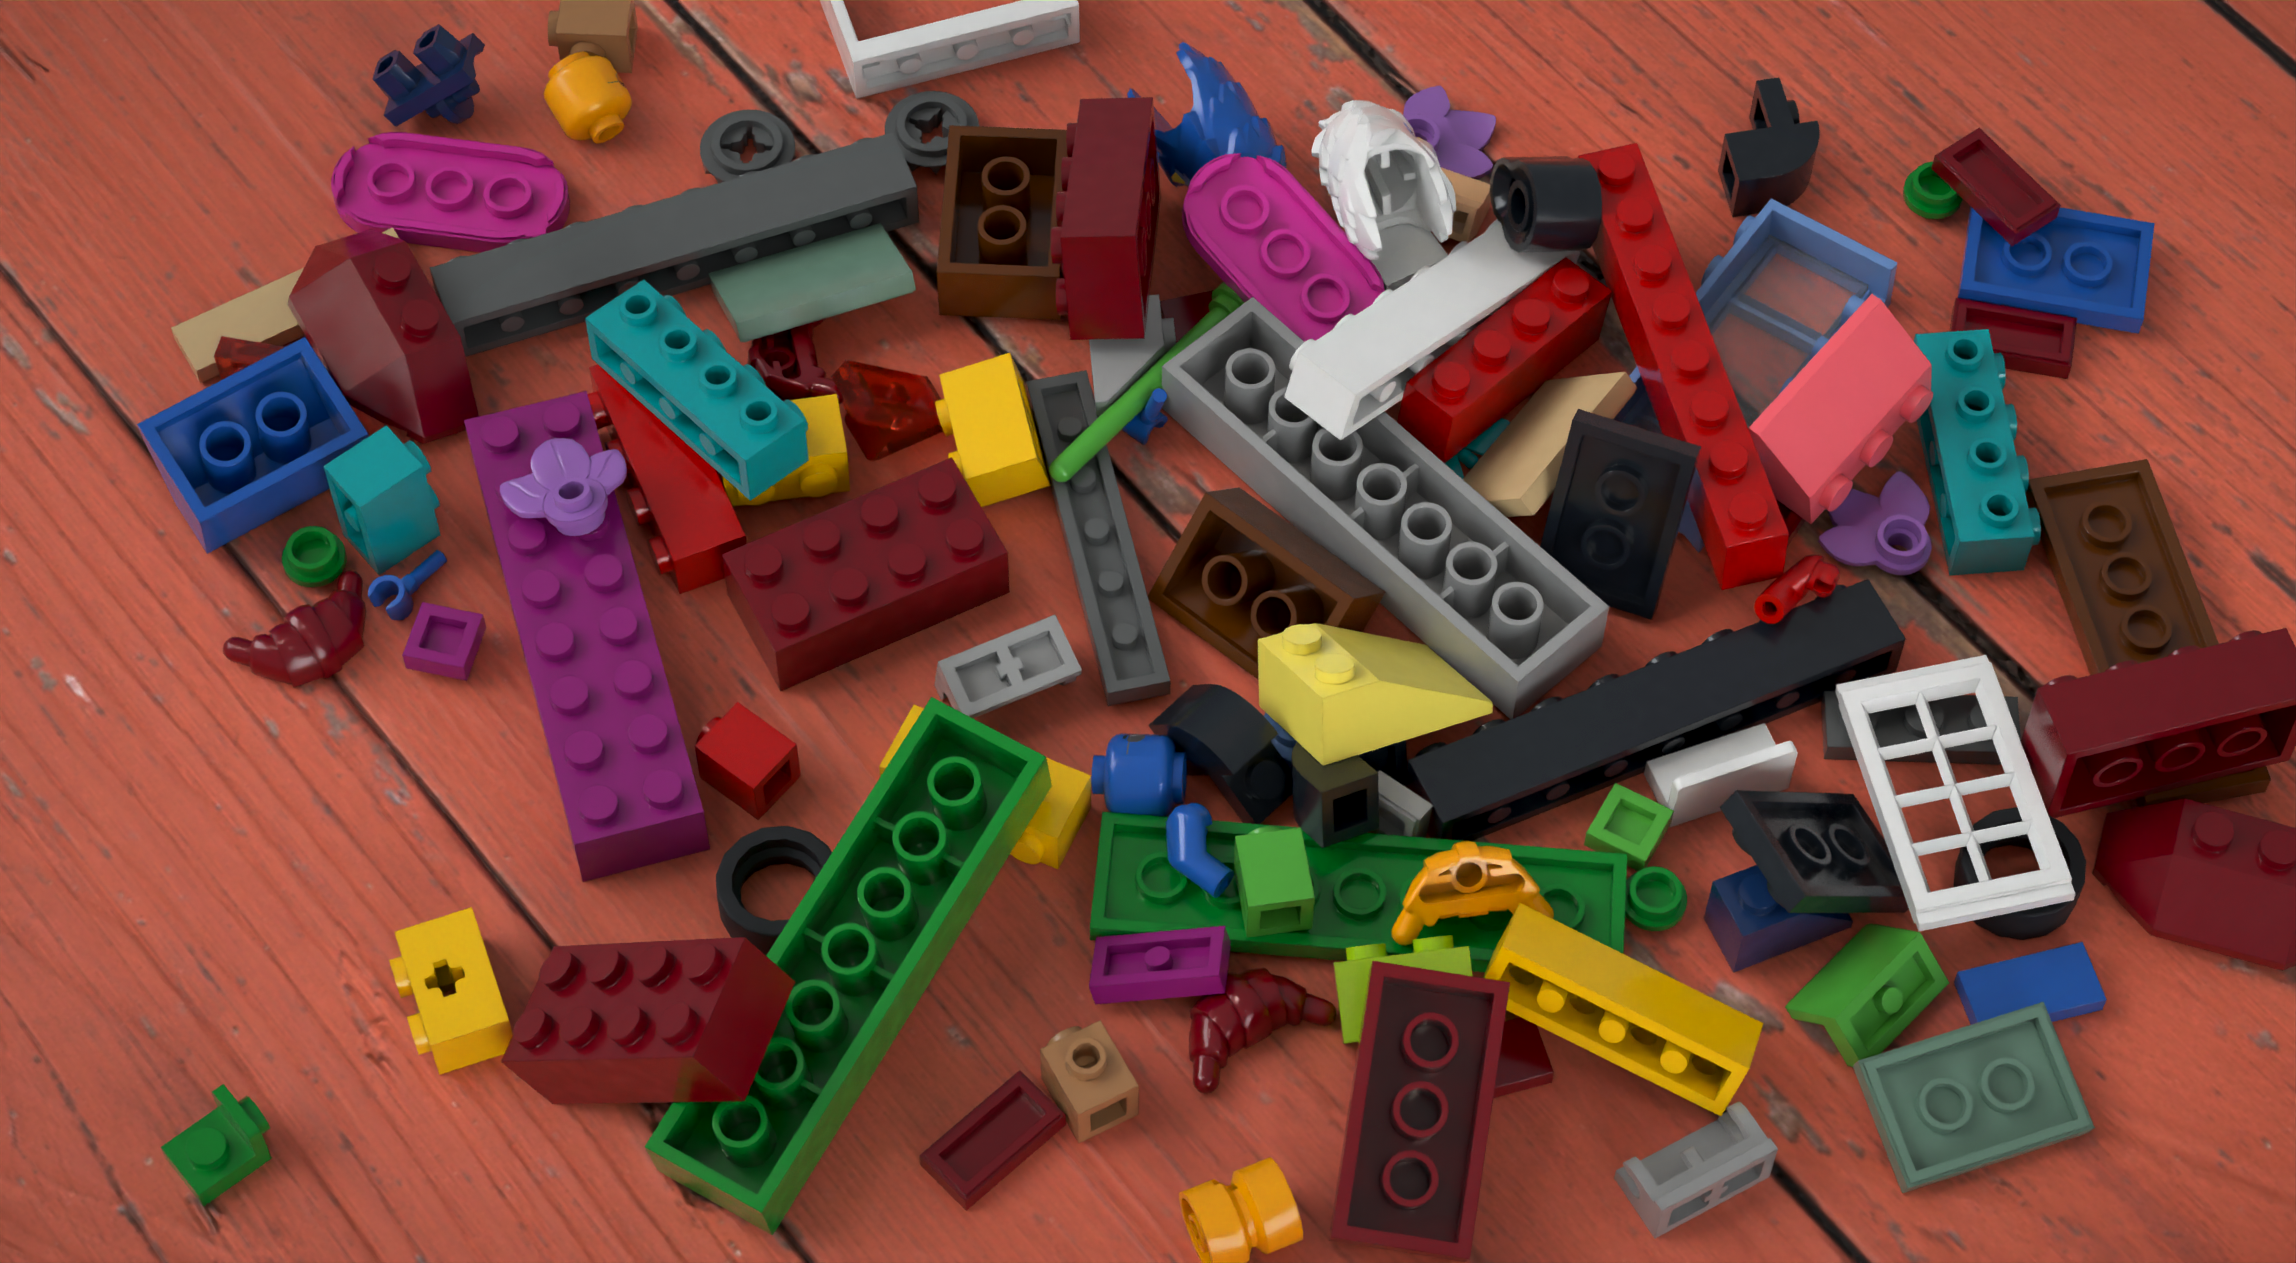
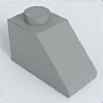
(1122, 362)

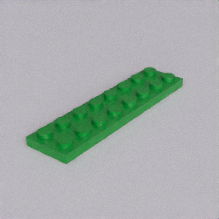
(1354, 886)

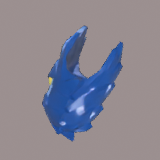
(1218, 123)

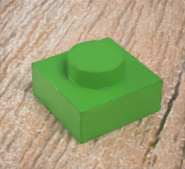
(1629, 826)

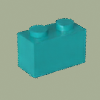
(384, 498)

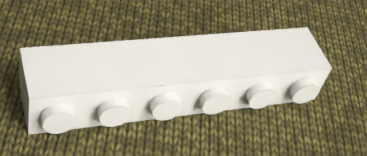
(1372, 355)

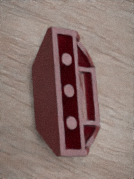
(385, 335)
(2205, 878)

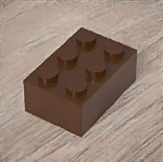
(1000, 222)

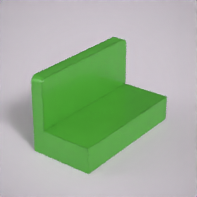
(1871, 990)

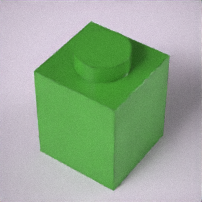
(1273, 881)

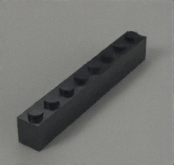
(1667, 706)

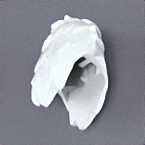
(1381, 175)

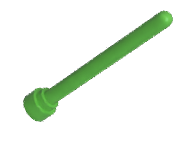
(1136, 397)

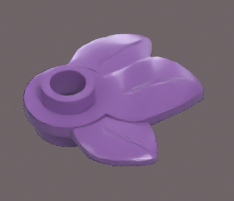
(1454, 134)
(566, 486)
(1872, 524)

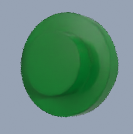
(1929, 194)
(313, 557)
(1655, 899)

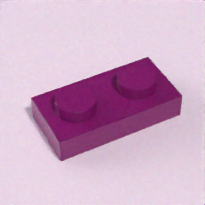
(1160, 965)

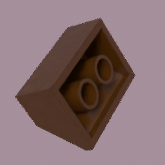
(1253, 575)

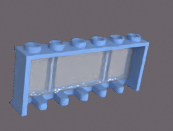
(1774, 308)

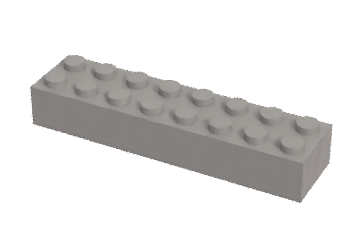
(1389, 512)

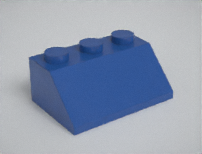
(252, 443)

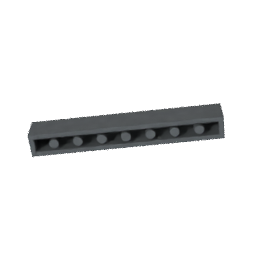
(673, 242)

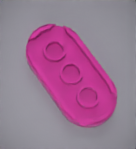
(449, 191)
(1276, 244)

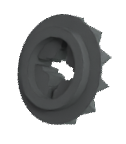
(922, 114)
(730, 134)

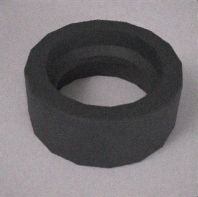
(751, 854)
(2034, 921)

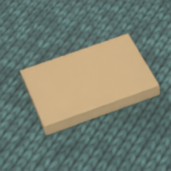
(1527, 456)

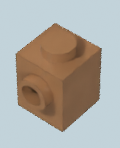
(597, 28)
(1089, 1080)

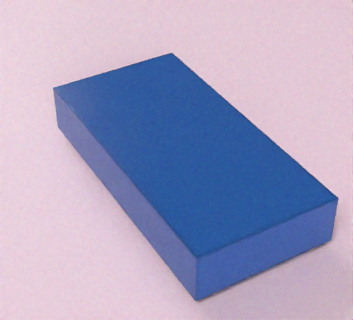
(2056, 976)

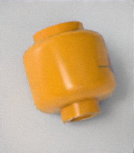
(587, 97)

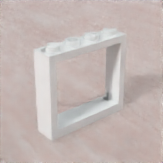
(950, 44)

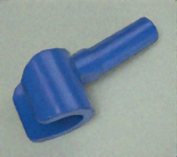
(1148, 418)
(391, 585)

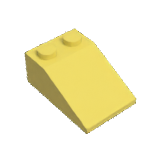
(1359, 690)

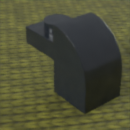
(1770, 159)
(1231, 745)
(1342, 797)

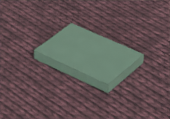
(811, 282)
(1973, 1097)

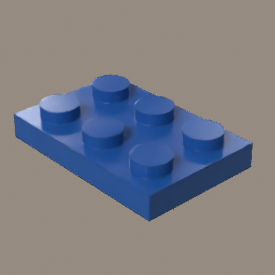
(2070, 267)

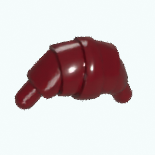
(791, 364)
(310, 641)
(1245, 1015)

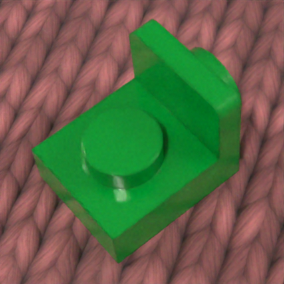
(220, 1146)

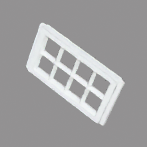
(1989, 895)

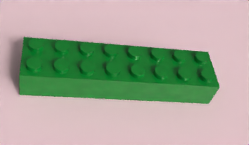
(861, 958)

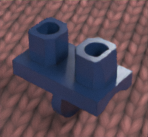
(438, 85)

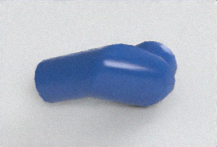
(1188, 849)

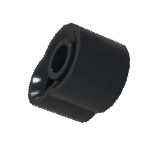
(1546, 202)

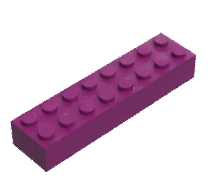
(590, 657)

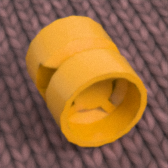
(1244, 1215)

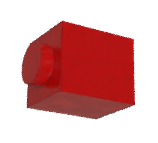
(747, 760)

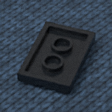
(1619, 509)
(1816, 851)

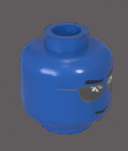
(1140, 775)

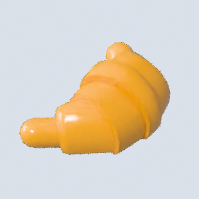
(1466, 884)

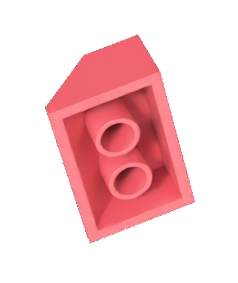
(1842, 411)

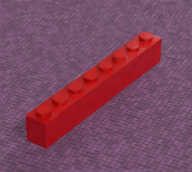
(1685, 373)

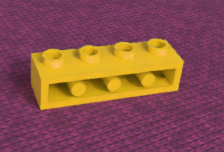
(1624, 1010)

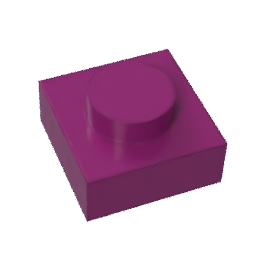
(444, 641)

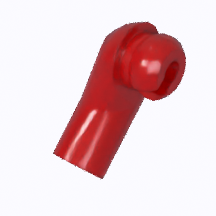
(1793, 585)

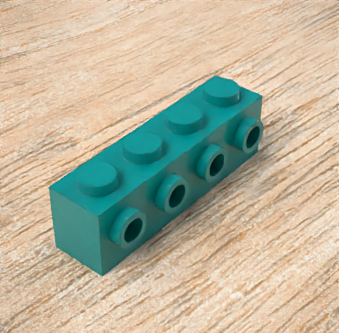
(698, 389)
(1973, 457)

